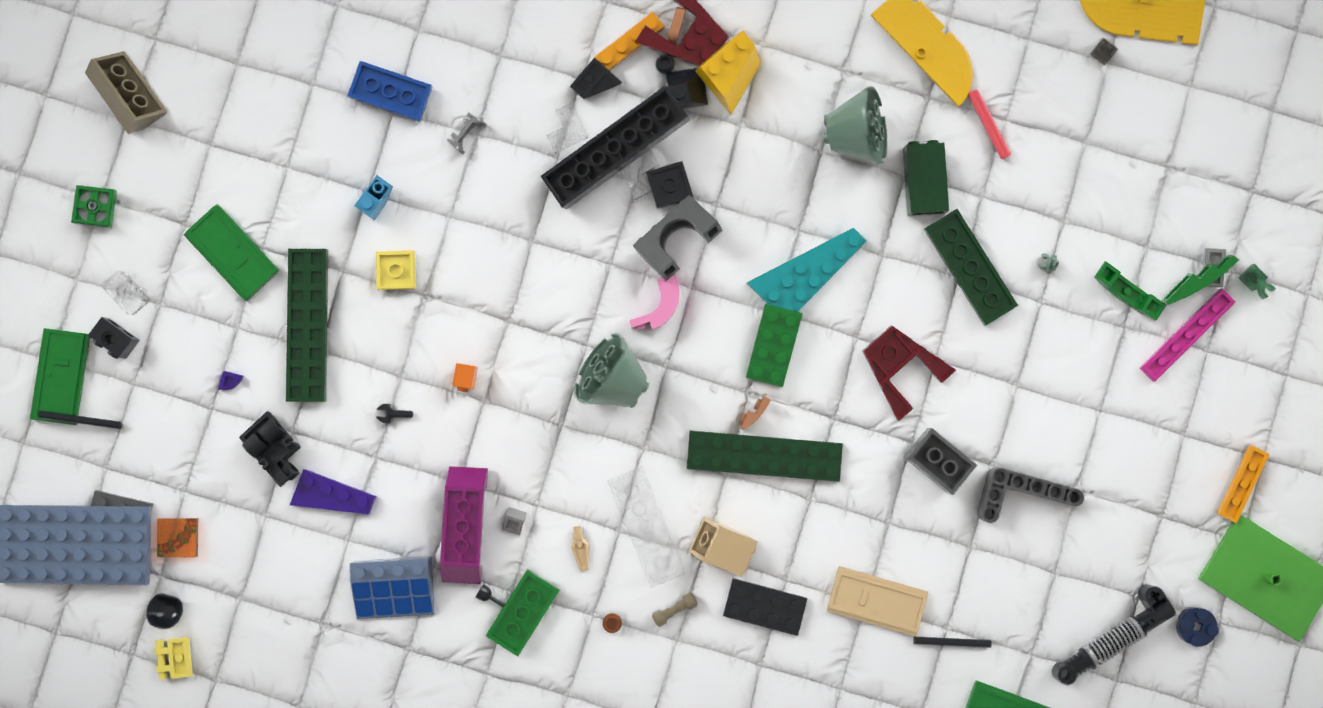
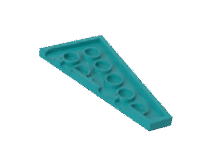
(802, 277)

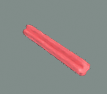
(989, 124)

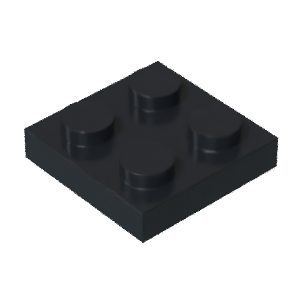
(669, 184)

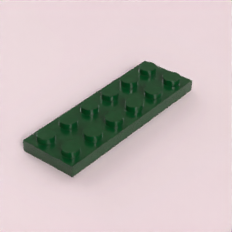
(970, 267)

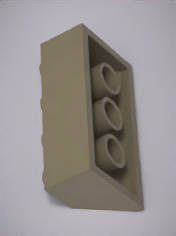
(125, 91)

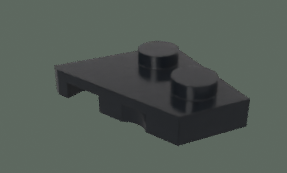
(594, 80)

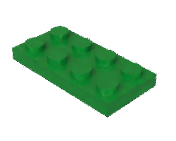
(774, 345)
(522, 612)

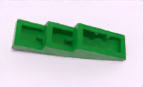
(1191, 283)

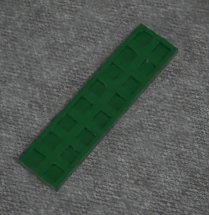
(307, 325)
(764, 456)

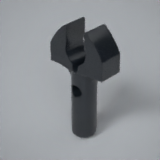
(393, 413)

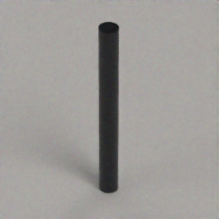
(80, 419)
(952, 642)

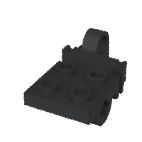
(271, 447)

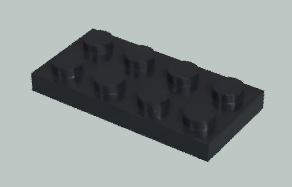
(765, 606)

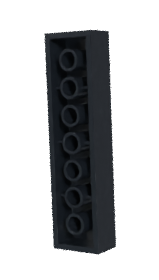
(615, 147)

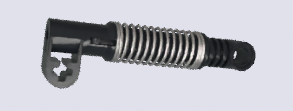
(1132, 629)

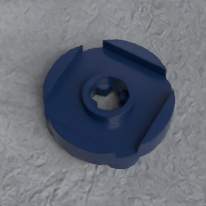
(1186, 624)

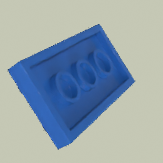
(390, 91)

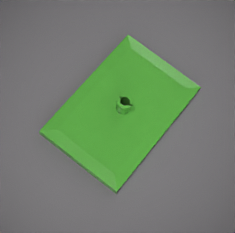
(1266, 577)

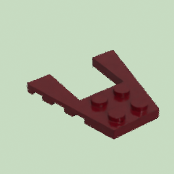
(698, 43)
(891, 353)

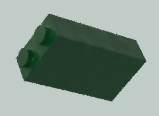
(925, 178)

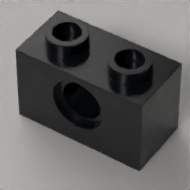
(124, 341)

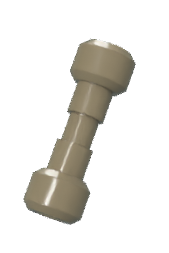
(661, 617)

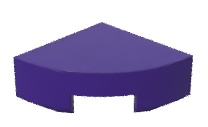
(229, 380)

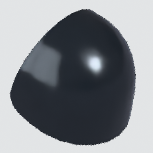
(164, 611)

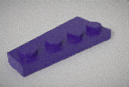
(326, 493)

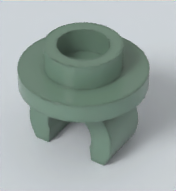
(1051, 264)

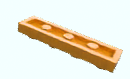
(625, 45)
(1242, 483)

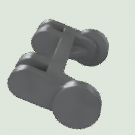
(458, 142)

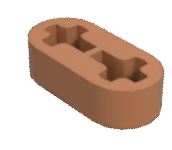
(676, 25)

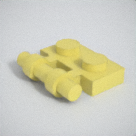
(179, 658)

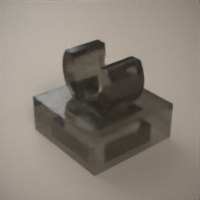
(1103, 51)

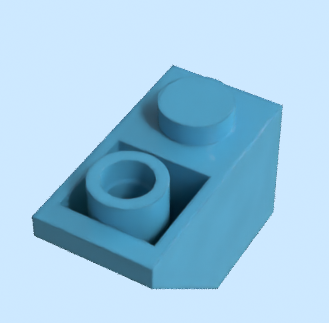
(374, 197)

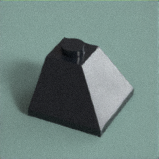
(687, 88)

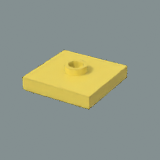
(395, 270)

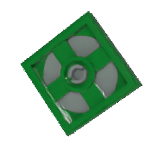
(93, 206)

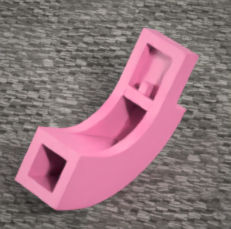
(669, 301)

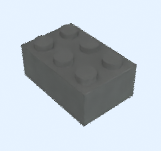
(940, 461)

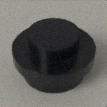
(664, 64)

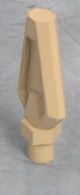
(580, 549)

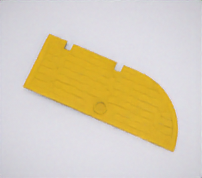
(1152, 18)
(933, 51)

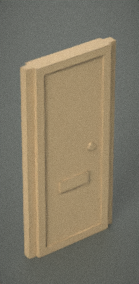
(877, 601)

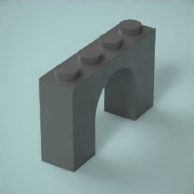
(685, 215)

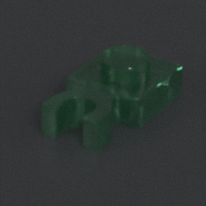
(1255, 279)

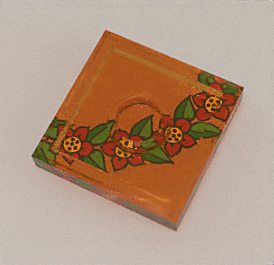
(177, 537)

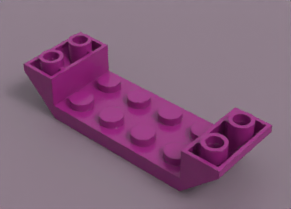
(463, 525)

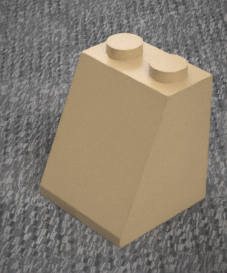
(723, 547)

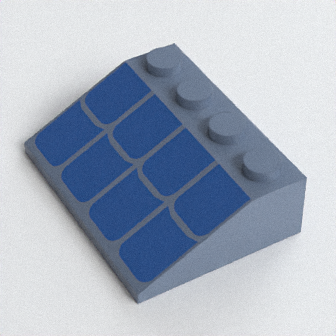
(392, 587)

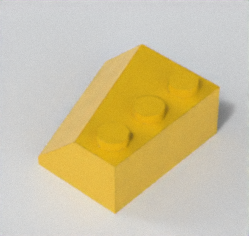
(731, 70)

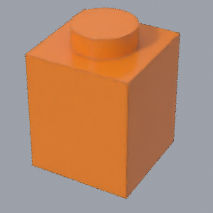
(464, 377)

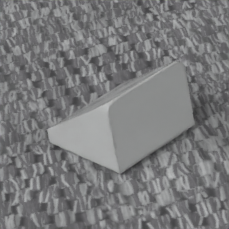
(514, 521)

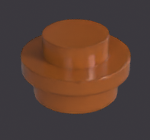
(612, 623)

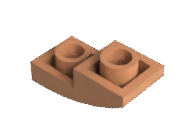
(749, 418)

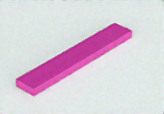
(1187, 335)

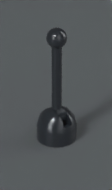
(485, 594)

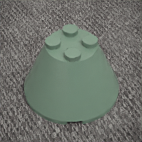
(858, 128)
(611, 375)

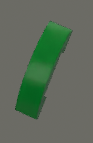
(1128, 292)

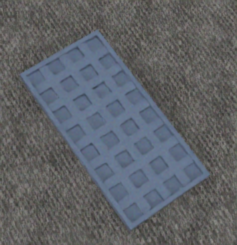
(75, 544)

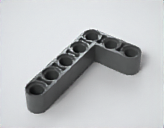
(1025, 486)

